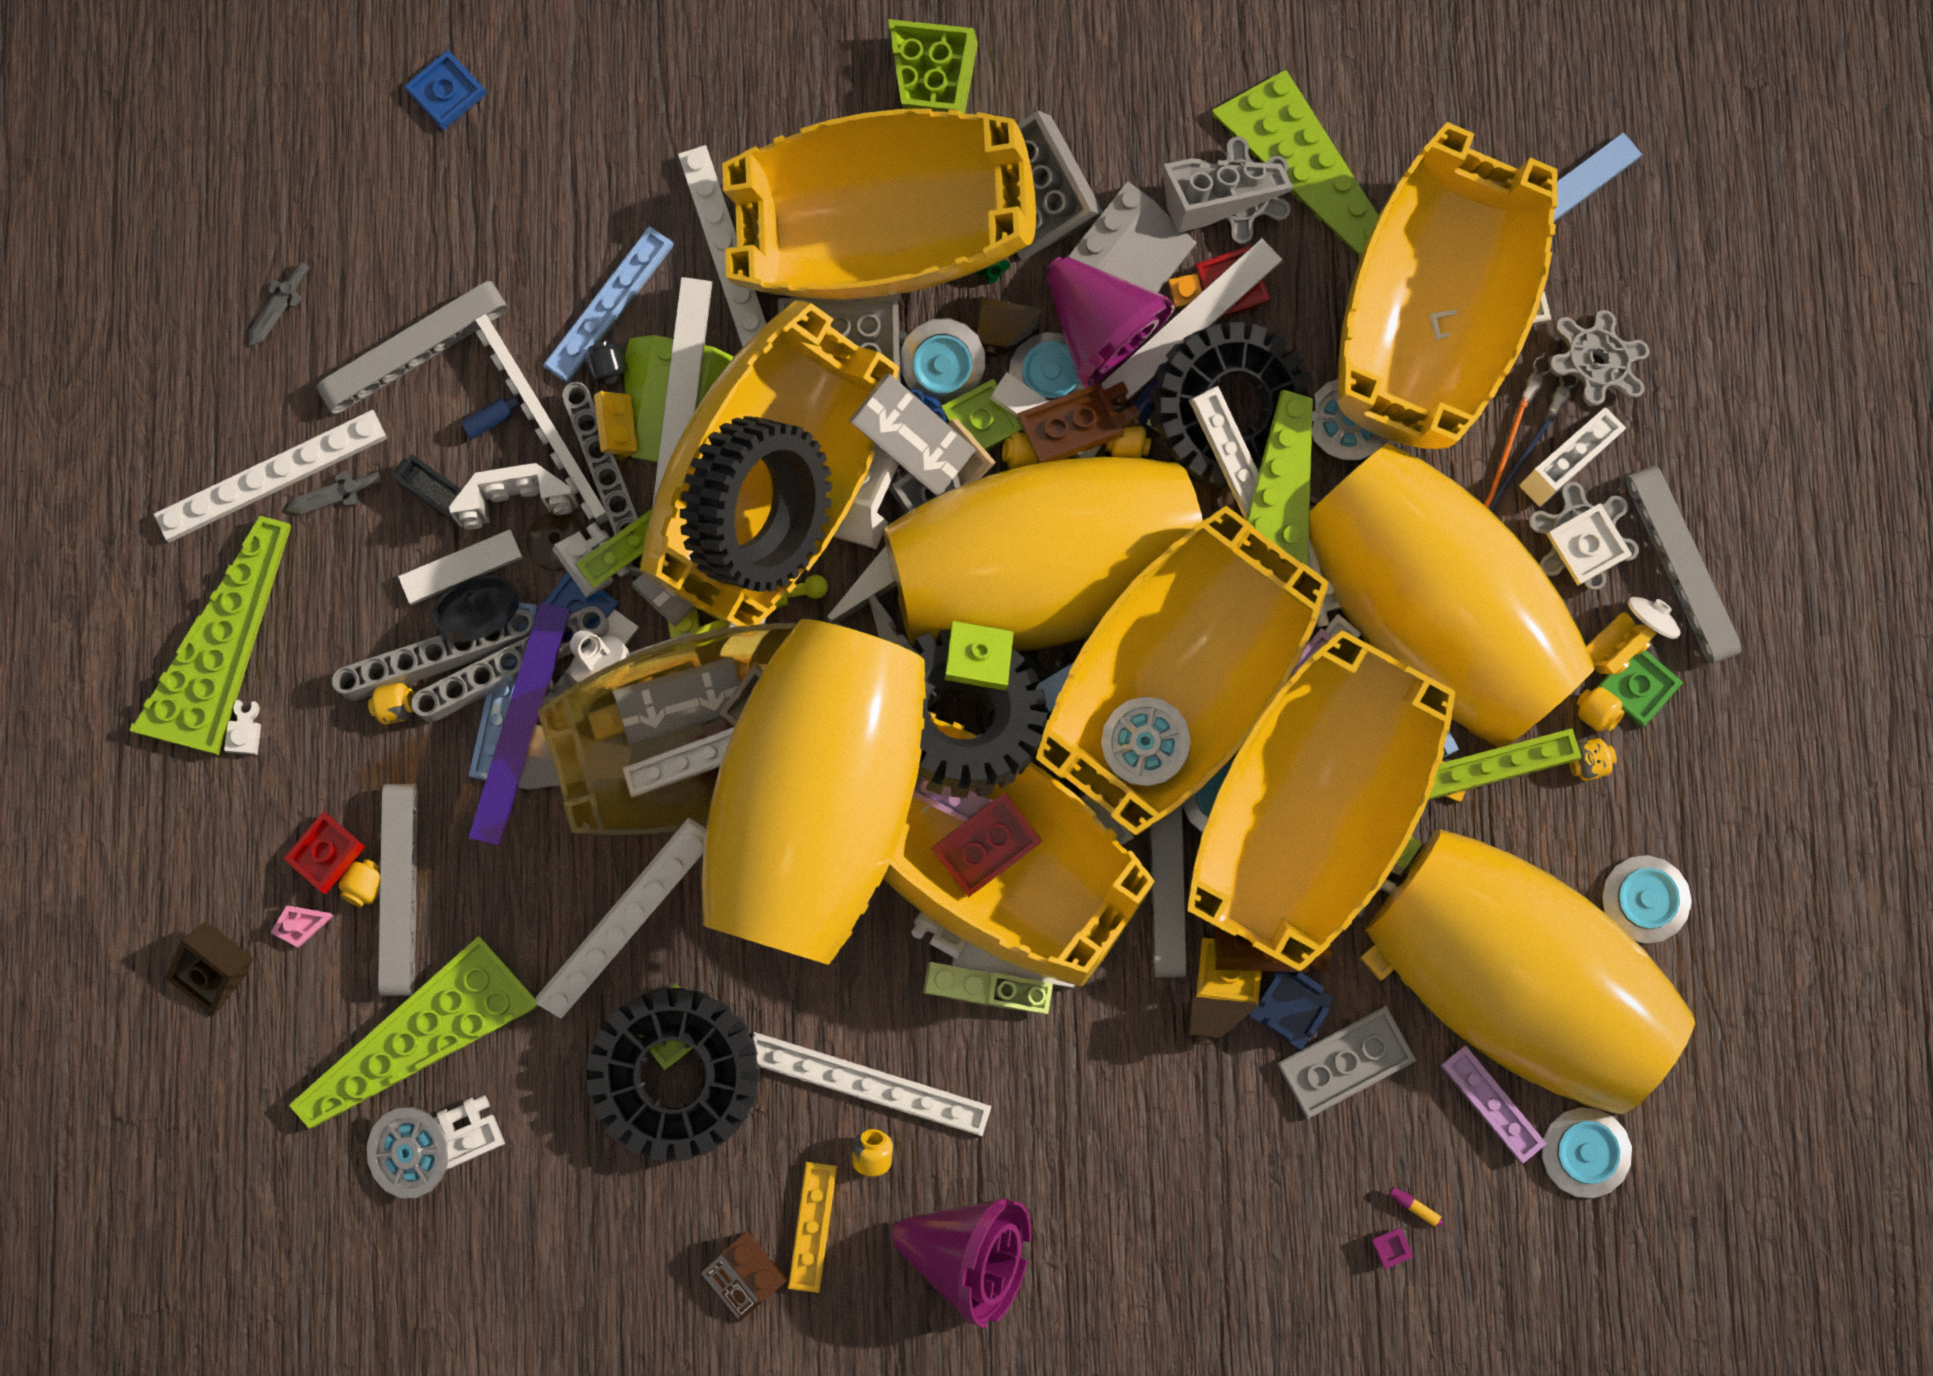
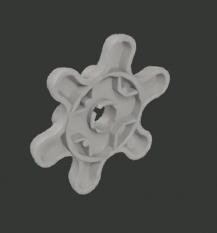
(1276, 208)
(1603, 342)
(1575, 505)

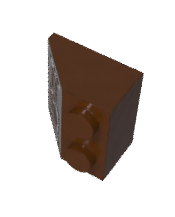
(743, 1276)

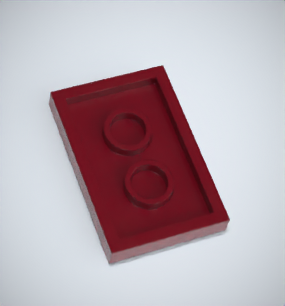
(986, 844)

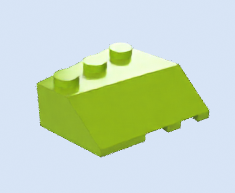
(933, 64)

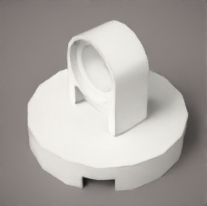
(595, 655)

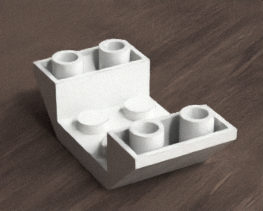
(471, 505)
(862, 522)

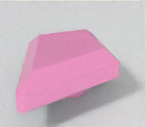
(299, 924)

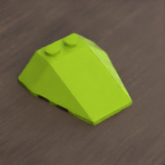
(647, 385)

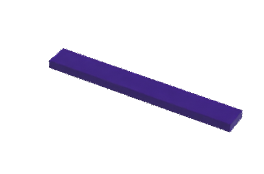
(519, 724)

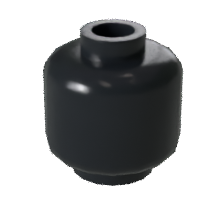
(605, 362)

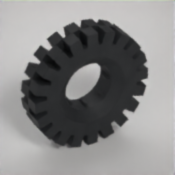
(1197, 366)
(1002, 749)
(725, 1052)

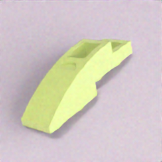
(987, 988)

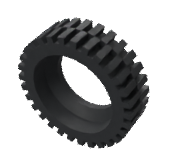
(794, 511)

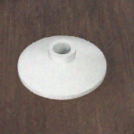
(1655, 616)

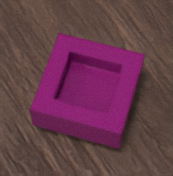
(1392, 1248)

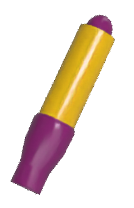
(1408, 1202)

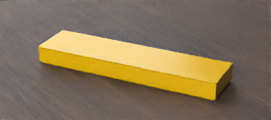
(812, 1227)

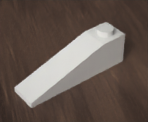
(1572, 457)
(875, 580)

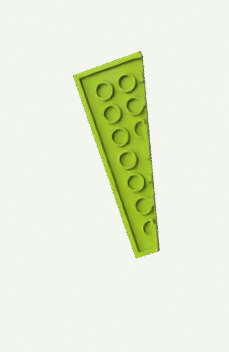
(1281, 124)
(1283, 482)
(207, 673)
(447, 1013)

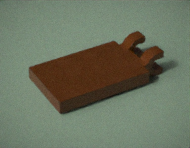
(1077, 422)
(1239, 954)

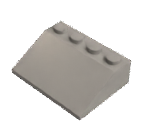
(1061, 191)
(1135, 241)
(864, 321)

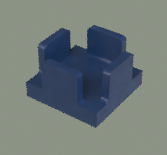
(1292, 1007)

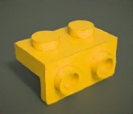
(615, 424)
(1618, 644)

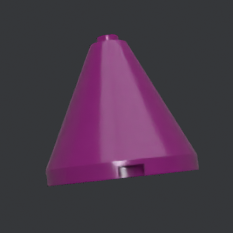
(1102, 316)
(970, 1255)

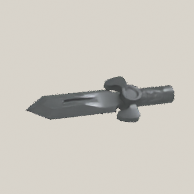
(277, 304)
(334, 493)

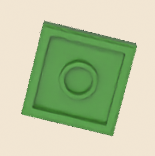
(1642, 687)

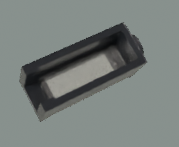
(427, 485)

